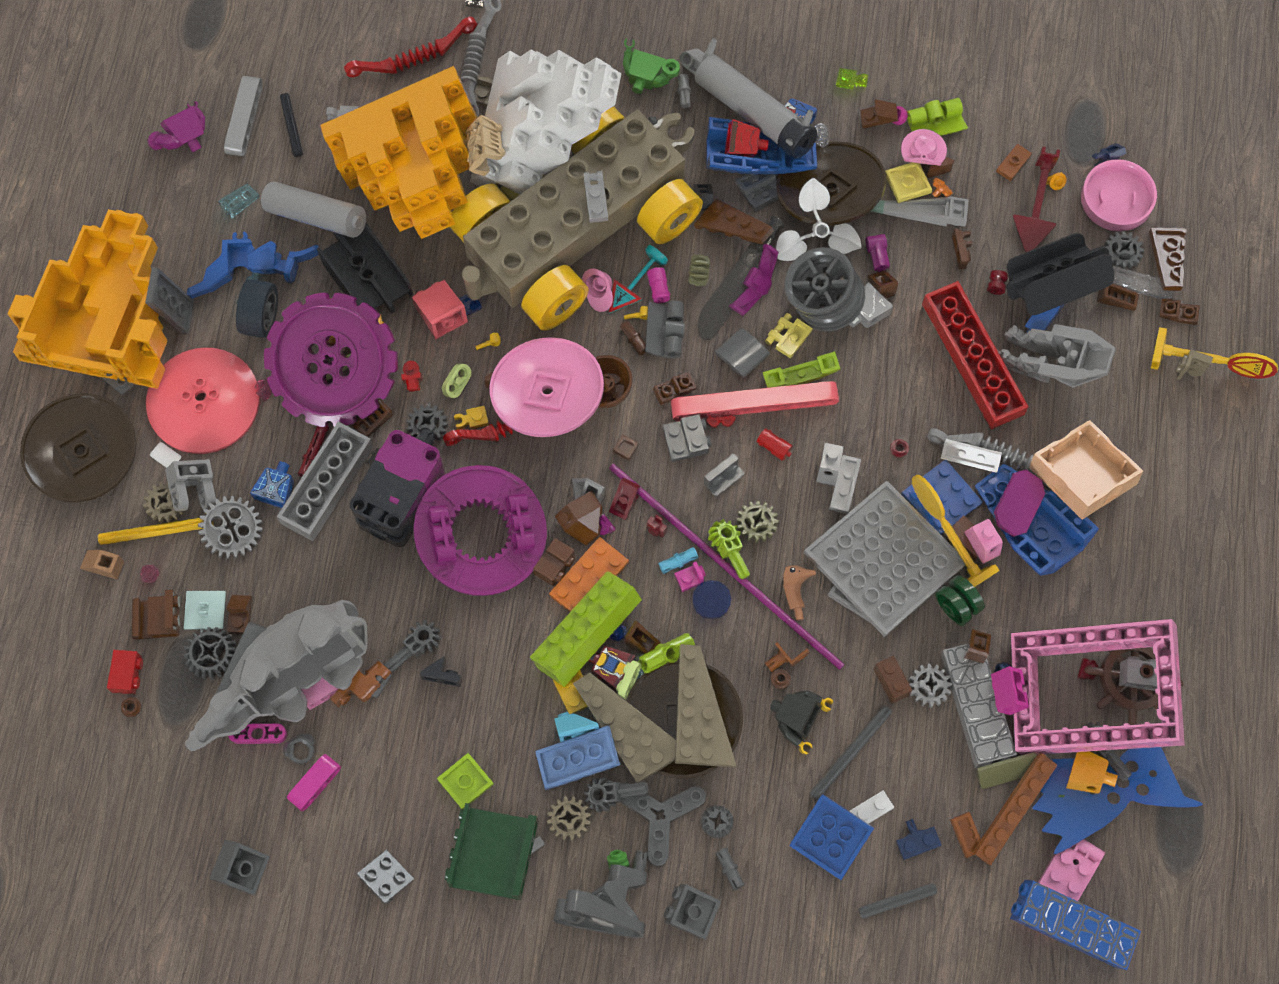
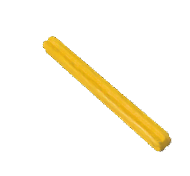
(149, 531)

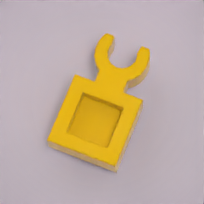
(475, 418)

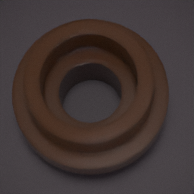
(777, 684)
(131, 701)

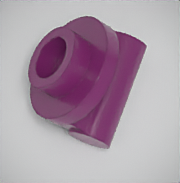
(606, 525)

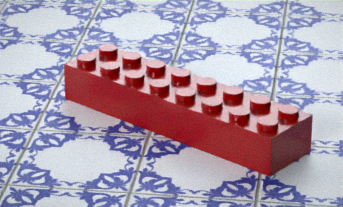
(974, 355)

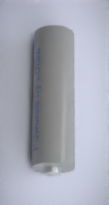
(313, 209)

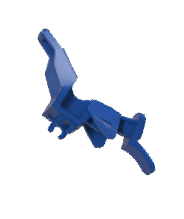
(242, 253)

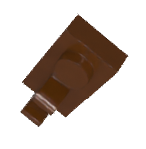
(960, 245)

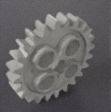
(246, 520)

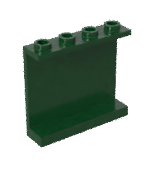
(491, 853)

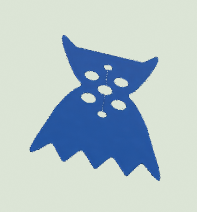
(1083, 814)

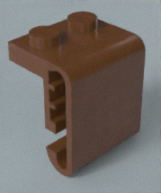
(156, 616)

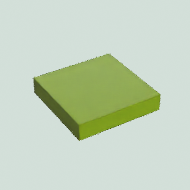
(465, 781)

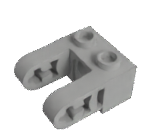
(190, 473)

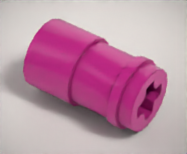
(658, 284)

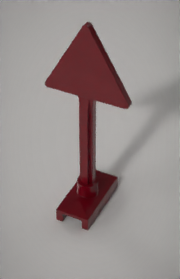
(1032, 229)

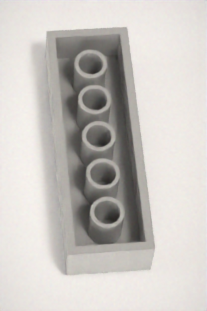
(325, 481)

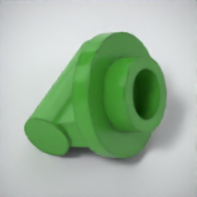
(617, 857)

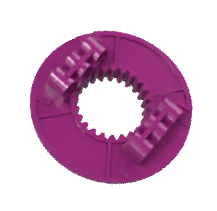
(494, 488)

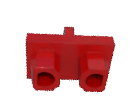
(411, 376)

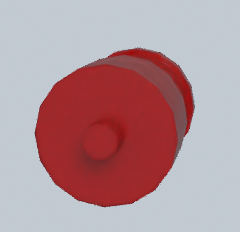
(775, 444)

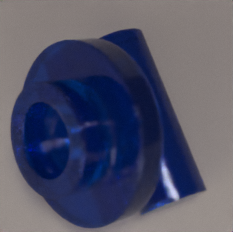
(619, 633)

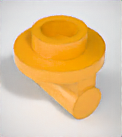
(1056, 181)

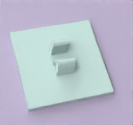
(204, 609)

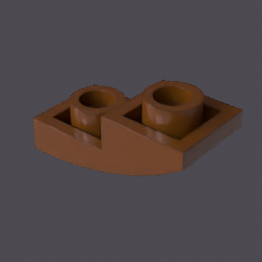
(1178, 312)
(677, 387)

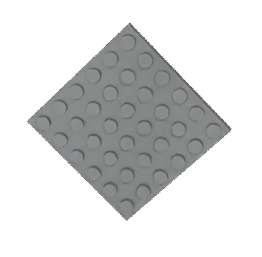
(885, 558)

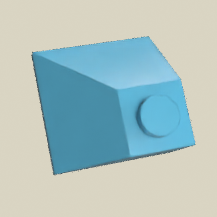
(573, 725)

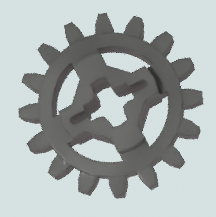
(1121, 256)
(429, 416)

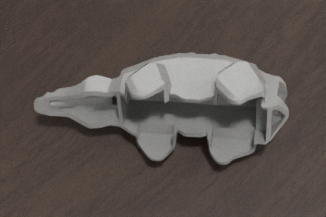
(281, 663)

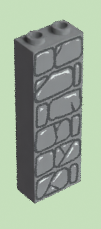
(975, 702)

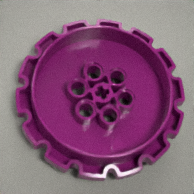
(368, 364)

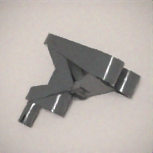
(606, 907)

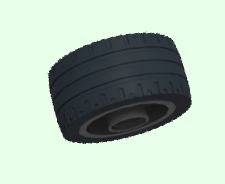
(256, 308)

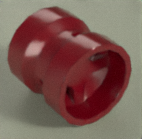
(997, 282)

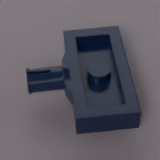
(917, 841)

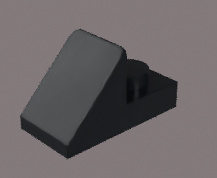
(705, 192)
(436, 673)

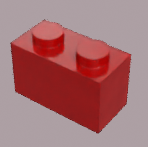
(124, 672)

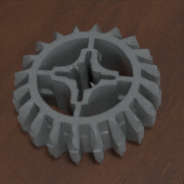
(204, 657)

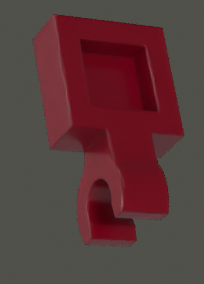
(656, 526)

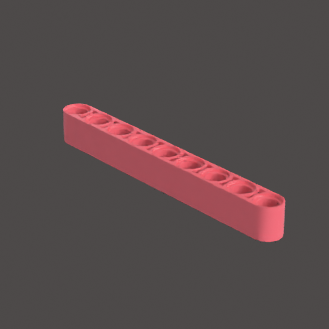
(756, 400)

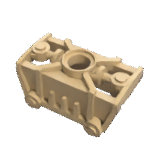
(483, 143)

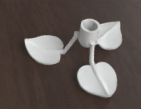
(816, 197)

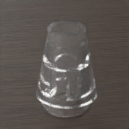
(822, 135)

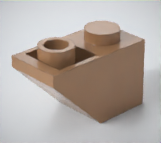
(102, 563)

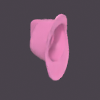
(599, 288)

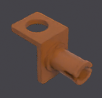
(781, 657)

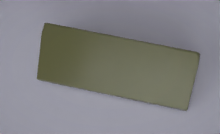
(1004, 770)

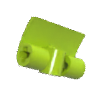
(938, 117)

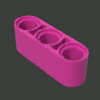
(313, 782)

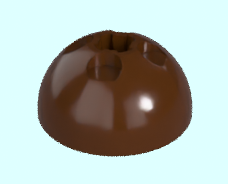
(617, 380)

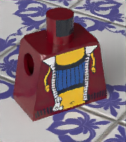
(610, 665)

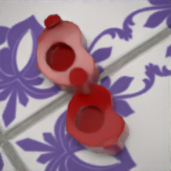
(726, 421)

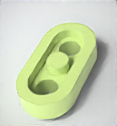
(456, 381)
(631, 673)

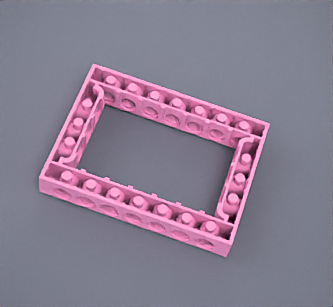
(1155, 634)

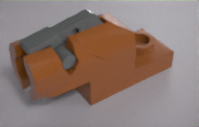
(364, 685)

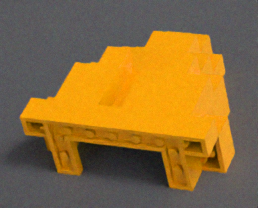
(408, 151)
(93, 308)

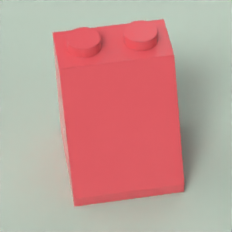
(440, 309)

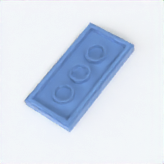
(577, 758)

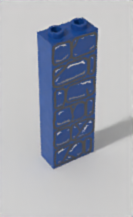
(1075, 924)

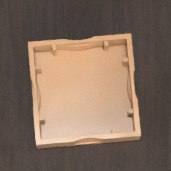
(1085, 469)

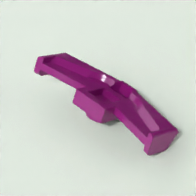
(757, 281)

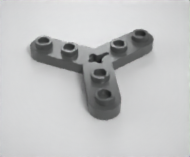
(659, 829)

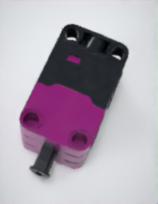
(396, 486)

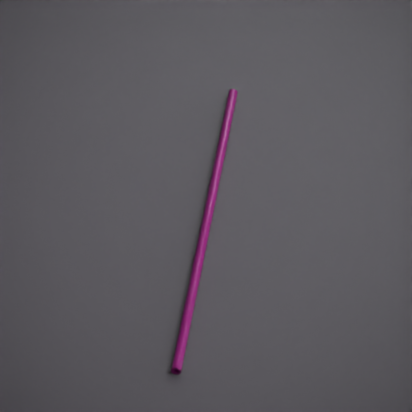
(731, 570)

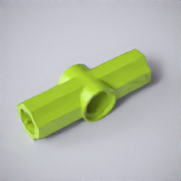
(658, 657)

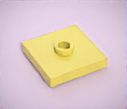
(908, 182)

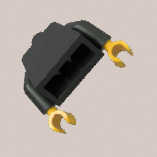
(798, 715)

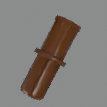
(633, 337)

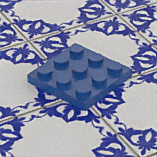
(953, 492)
(831, 836)

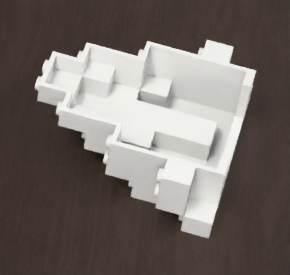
(543, 111)

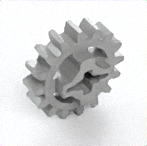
(921, 686)

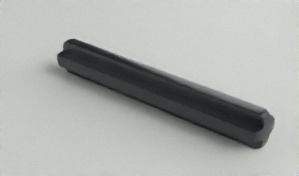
(291, 125)

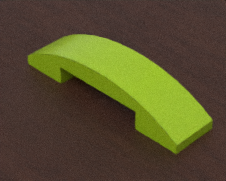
(803, 373)

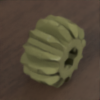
(699, 270)

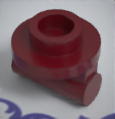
(1086, 662)

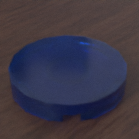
(711, 599)

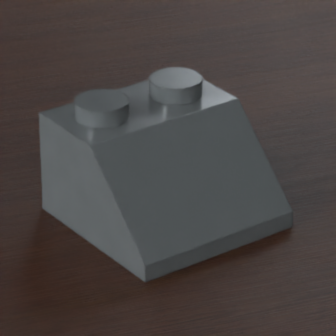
(239, 867)

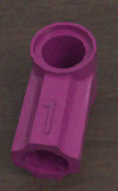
(877, 247)

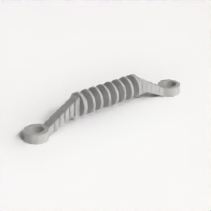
(475, 51)
(976, 439)

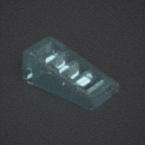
(238, 207)

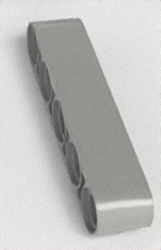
(243, 116)

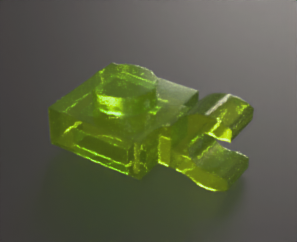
(848, 78)

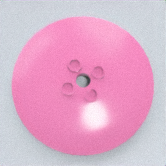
(543, 365)

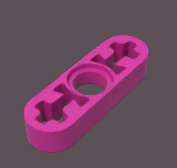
(242, 739)

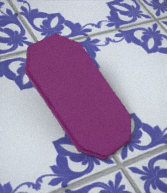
(1019, 503)

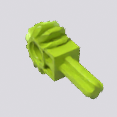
(728, 546)

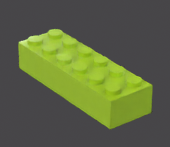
(585, 628)

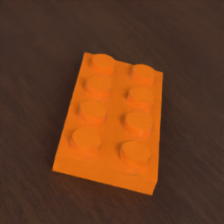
(587, 572)

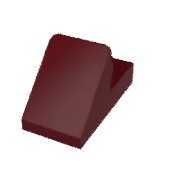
(624, 498)

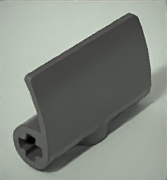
(665, 329)

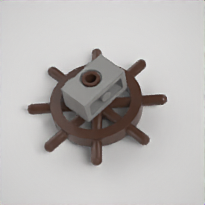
(1132, 674)

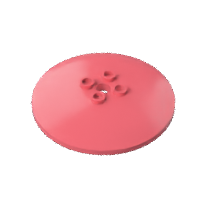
(209, 423)

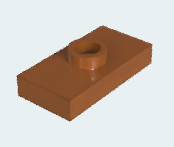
(1014, 162)
(966, 833)

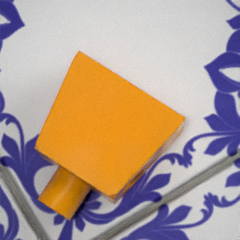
(1090, 773)

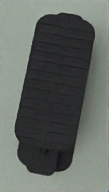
(1058, 273)
(387, 279)

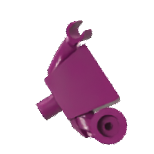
(181, 130)

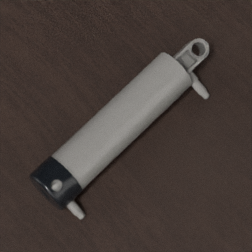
(751, 102)

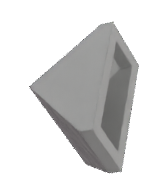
(584, 485)

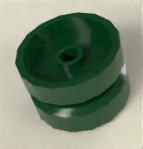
(960, 600)

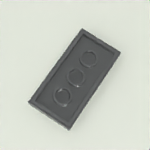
(169, 301)

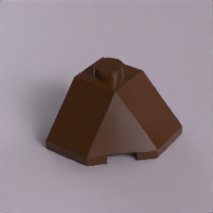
(581, 518)

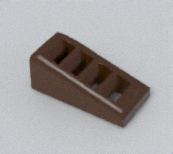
(1106, 297)
(382, 418)

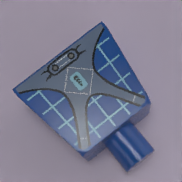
(274, 486)

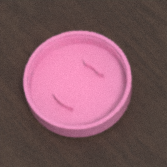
(1118, 195)

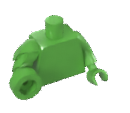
(647, 69)

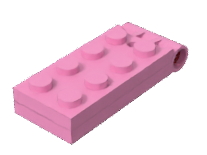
(1070, 878)

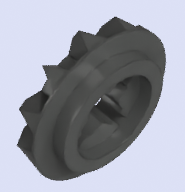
(722, 829)

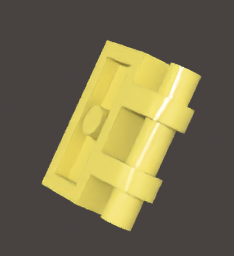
(792, 339)

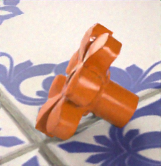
(941, 188)

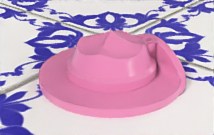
(924, 147)

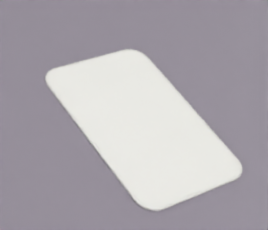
(164, 454)

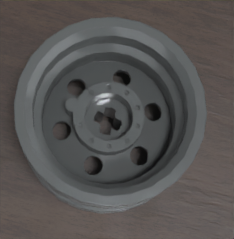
(825, 289)

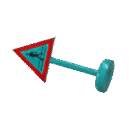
(624, 296)

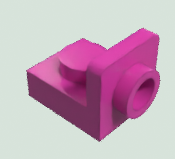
(690, 577)

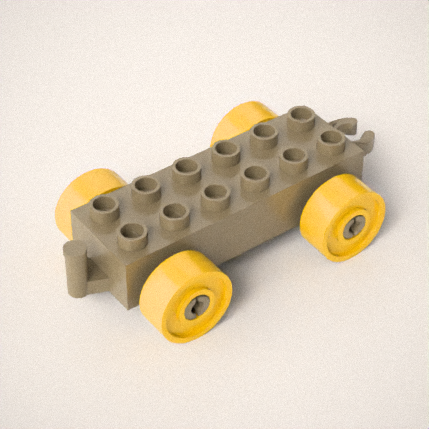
(533, 240)

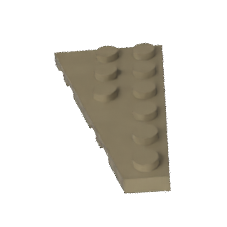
(699, 724)
(636, 738)

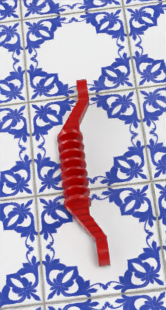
(441, 46)
(487, 433)

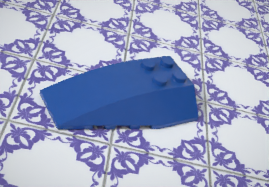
(771, 161)
(1054, 533)

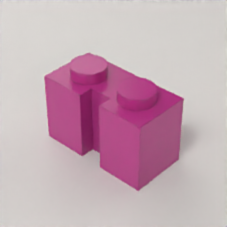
(1009, 691)

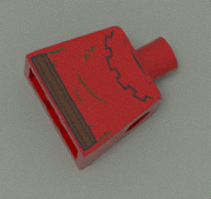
(743, 140)

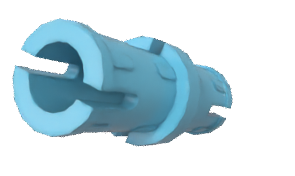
(678, 560)

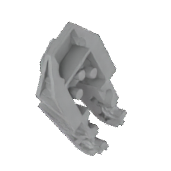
(1080, 354)

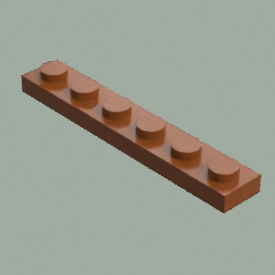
(1014, 808)

